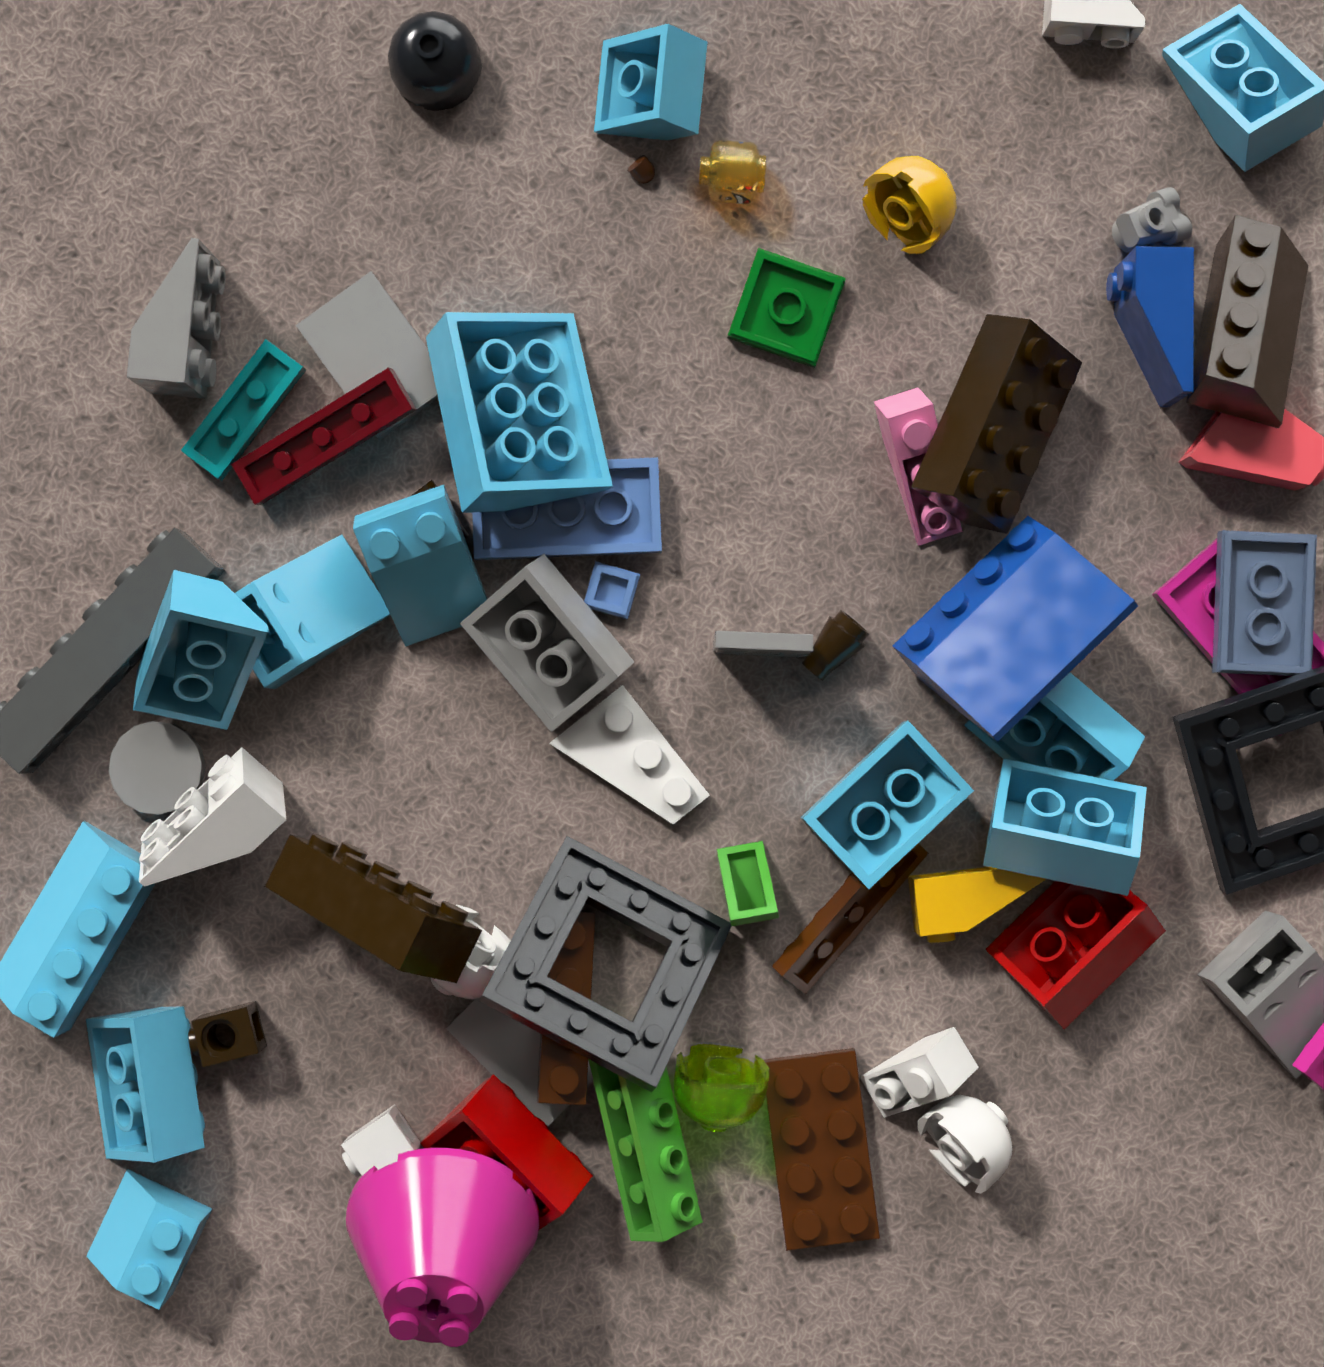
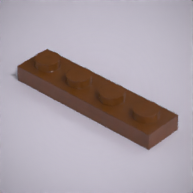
(840, 923)
(561, 1070)

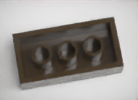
(997, 423)
(374, 907)

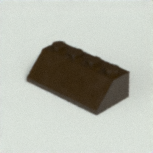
(1249, 323)

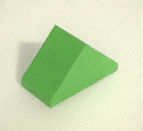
(747, 883)

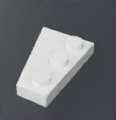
(632, 754)

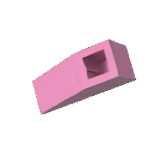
(907, 430)

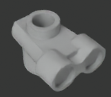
(1152, 222)

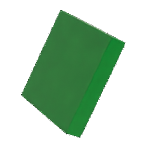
(786, 307)

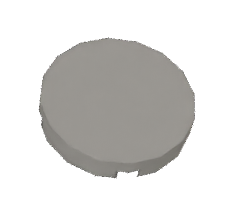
(155, 766)

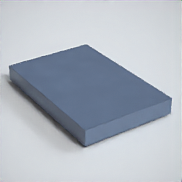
(1264, 603)

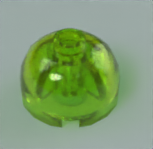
(718, 1087)

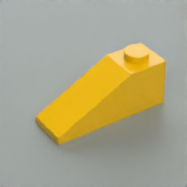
(962, 899)

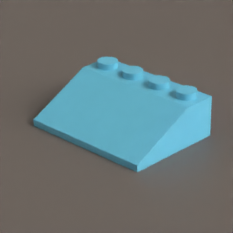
(516, 409)

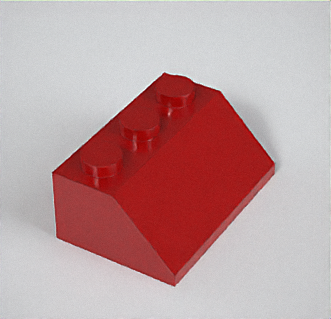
(1074, 946)
(503, 1129)

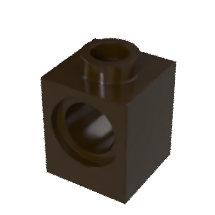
(247, 1028)

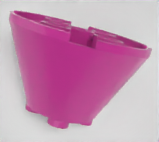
(440, 1239)

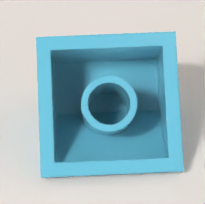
(651, 84)
(147, 1239)

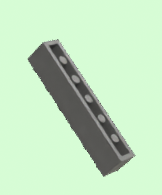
(97, 655)

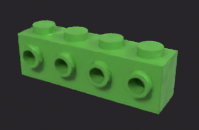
(647, 1156)

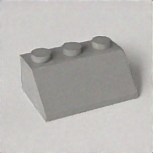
(547, 642)

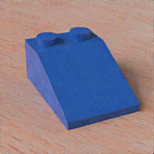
(1156, 315)

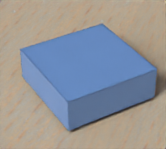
(611, 590)

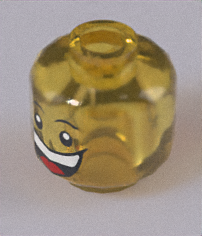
(733, 172)

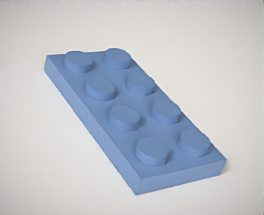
(591, 524)

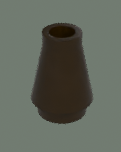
(835, 645)

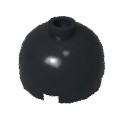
(434, 60)

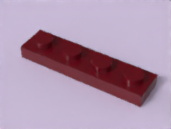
(324, 436)

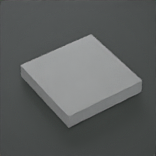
(762, 644)

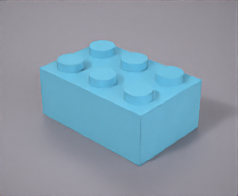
(1066, 827)

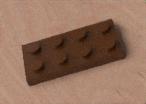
(821, 1149)

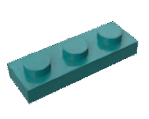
(243, 410)

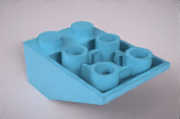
(311, 609)

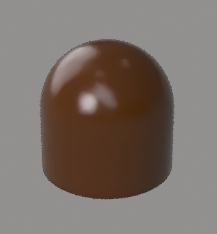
(642, 170)

